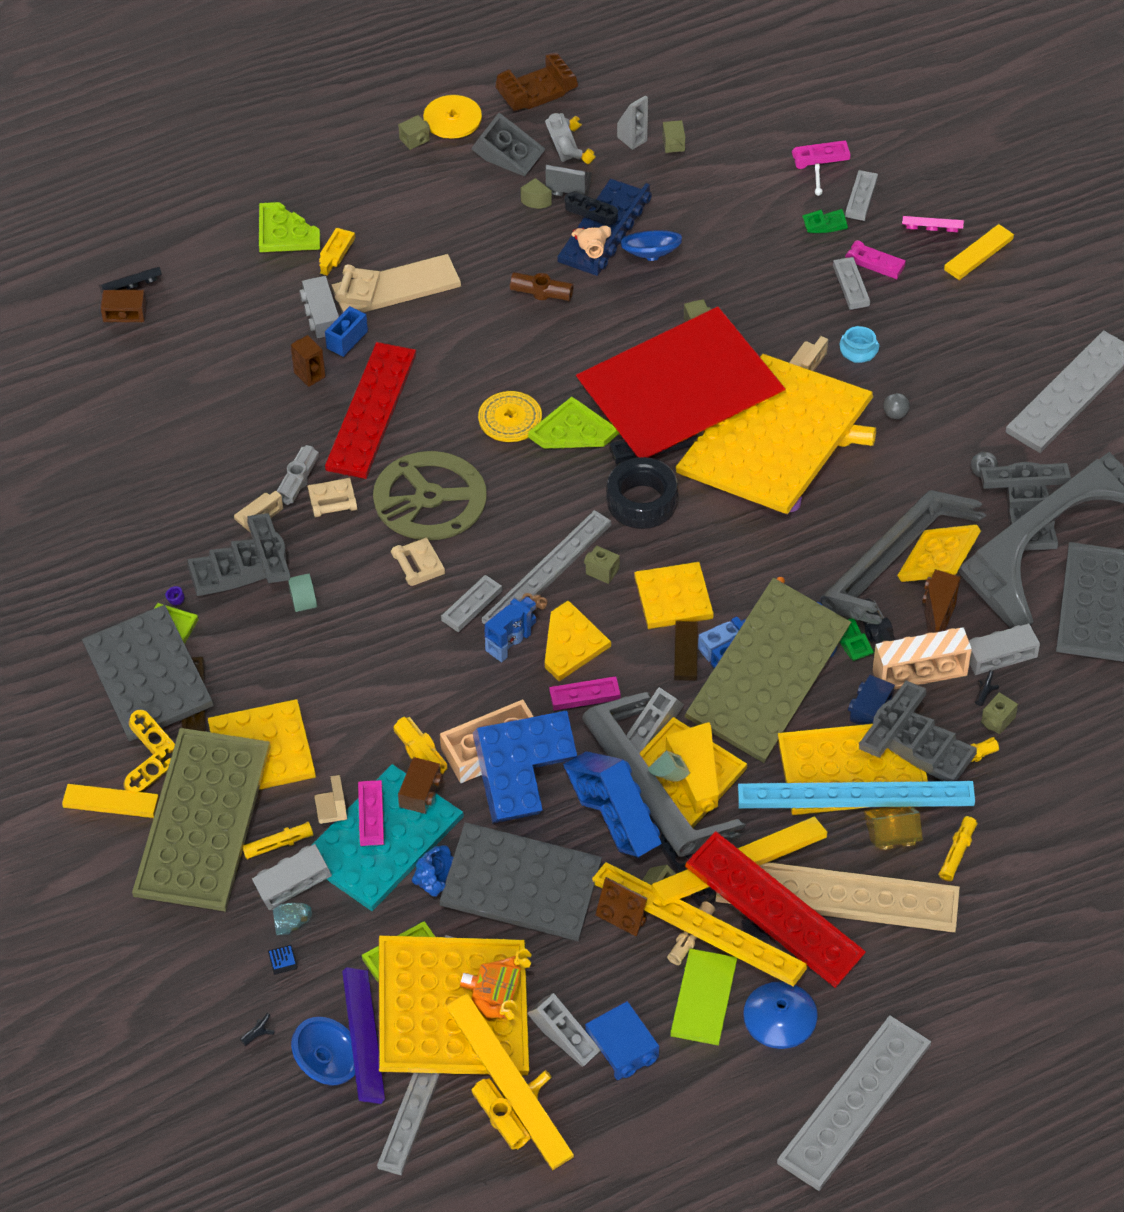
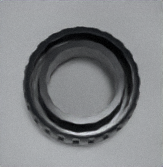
(642, 472)

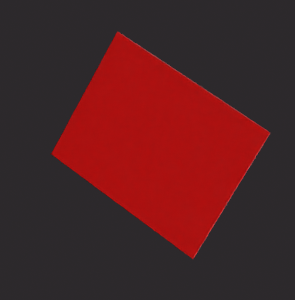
(680, 383)

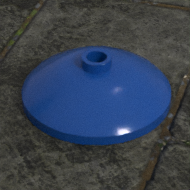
(651, 243)
(780, 1026)
(324, 1050)

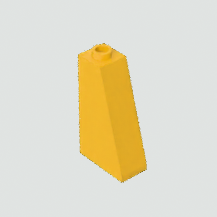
(697, 752)

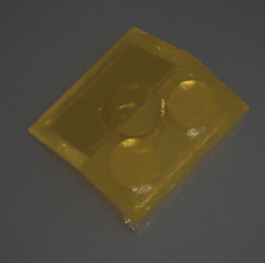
(893, 826)

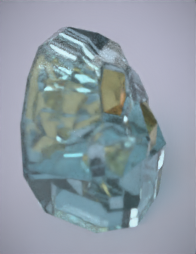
(290, 917)

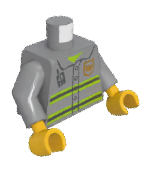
(559, 129)

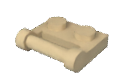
(364, 287)
(332, 497)
(424, 559)

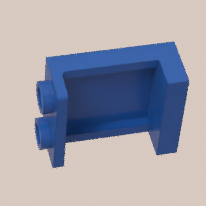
(623, 1040)

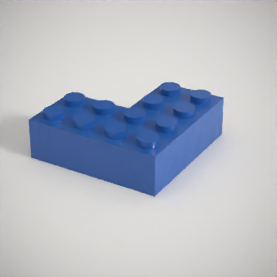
(510, 753)
(608, 786)

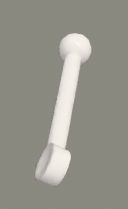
(818, 191)

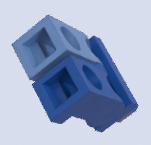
(509, 627)
(717, 640)

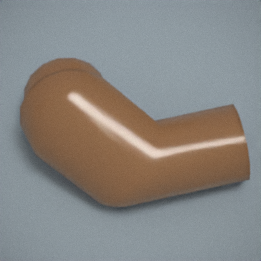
(541, 602)

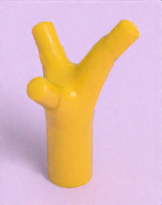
(536, 1084)

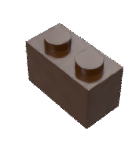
(123, 306)
(308, 360)
(420, 785)

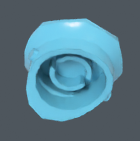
(859, 344)

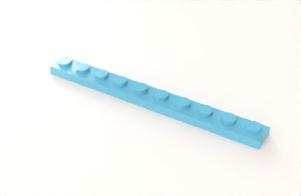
(856, 794)

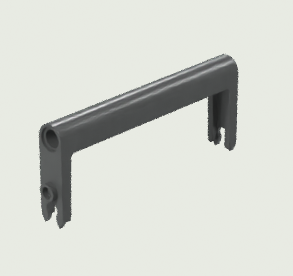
(844, 592)
(681, 836)

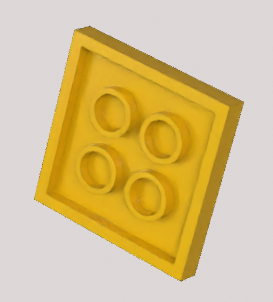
(939, 550)
(673, 595)

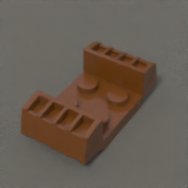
(537, 86)

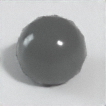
(896, 406)
(983, 459)

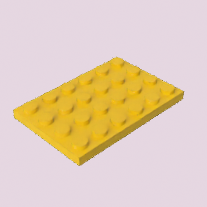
(835, 757)

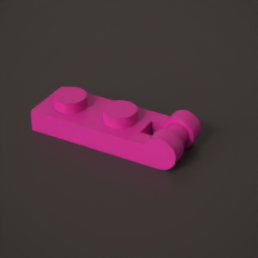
(820, 153)
(876, 260)

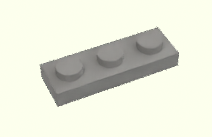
(861, 195)
(851, 283)
(471, 603)

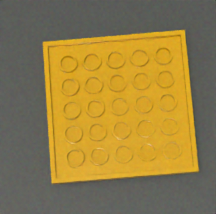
(415, 986)

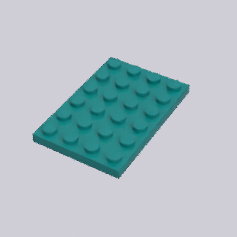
(376, 870)

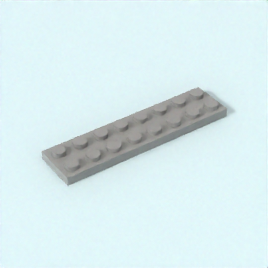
(1069, 393)
(853, 1103)

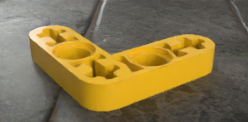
(158, 751)

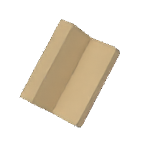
(811, 355)
(264, 504)
(331, 805)

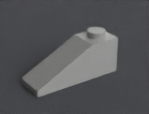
(634, 124)
(653, 718)
(563, 1029)

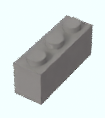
(318, 304)
(1003, 648)
(291, 876)

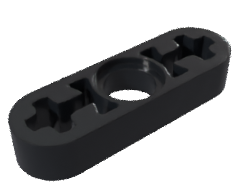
(604, 212)

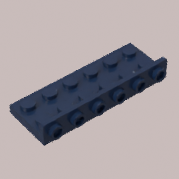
(630, 204)

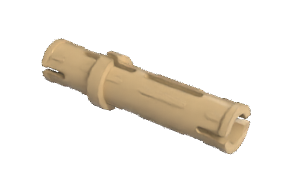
(682, 948)

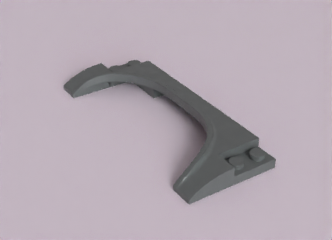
(996, 566)

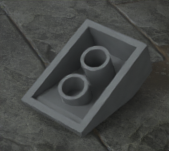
(508, 146)

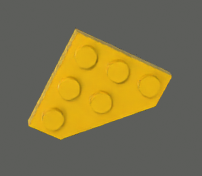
(571, 641)

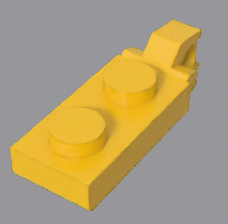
(335, 249)

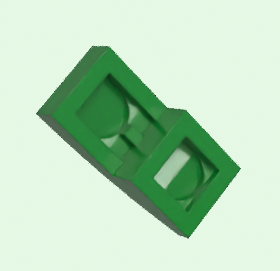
(830, 222)
(855, 643)

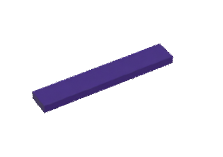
(363, 1035)

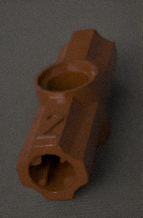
(541, 286)

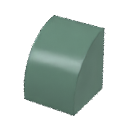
(302, 592)
(669, 767)

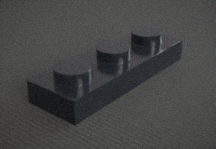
(132, 280)

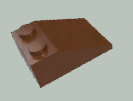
(940, 600)

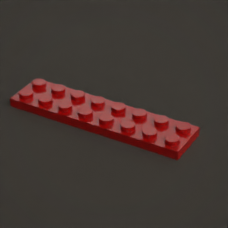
(370, 410)
(775, 909)

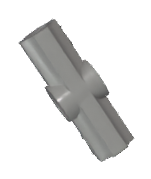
(297, 474)

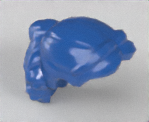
(433, 870)

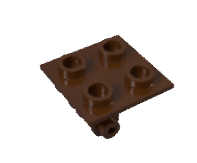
(621, 907)

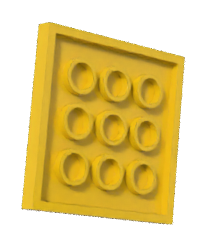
(283, 726)
(727, 766)

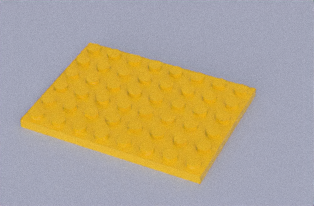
(779, 443)

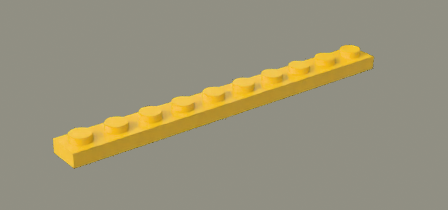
(710, 929)

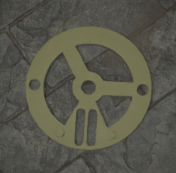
(474, 493)

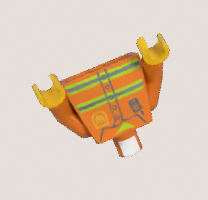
(496, 985)

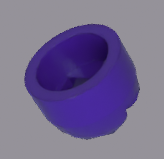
(171, 595)

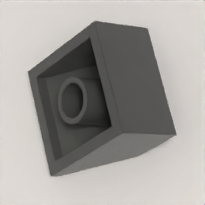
(567, 180)

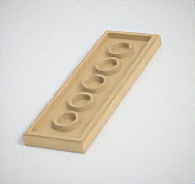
(408, 283)

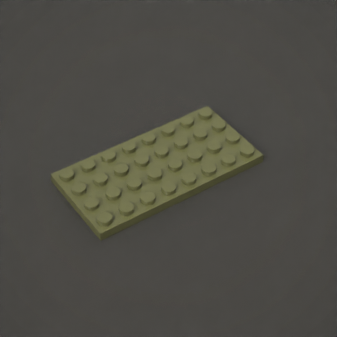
(768, 669)
(202, 819)

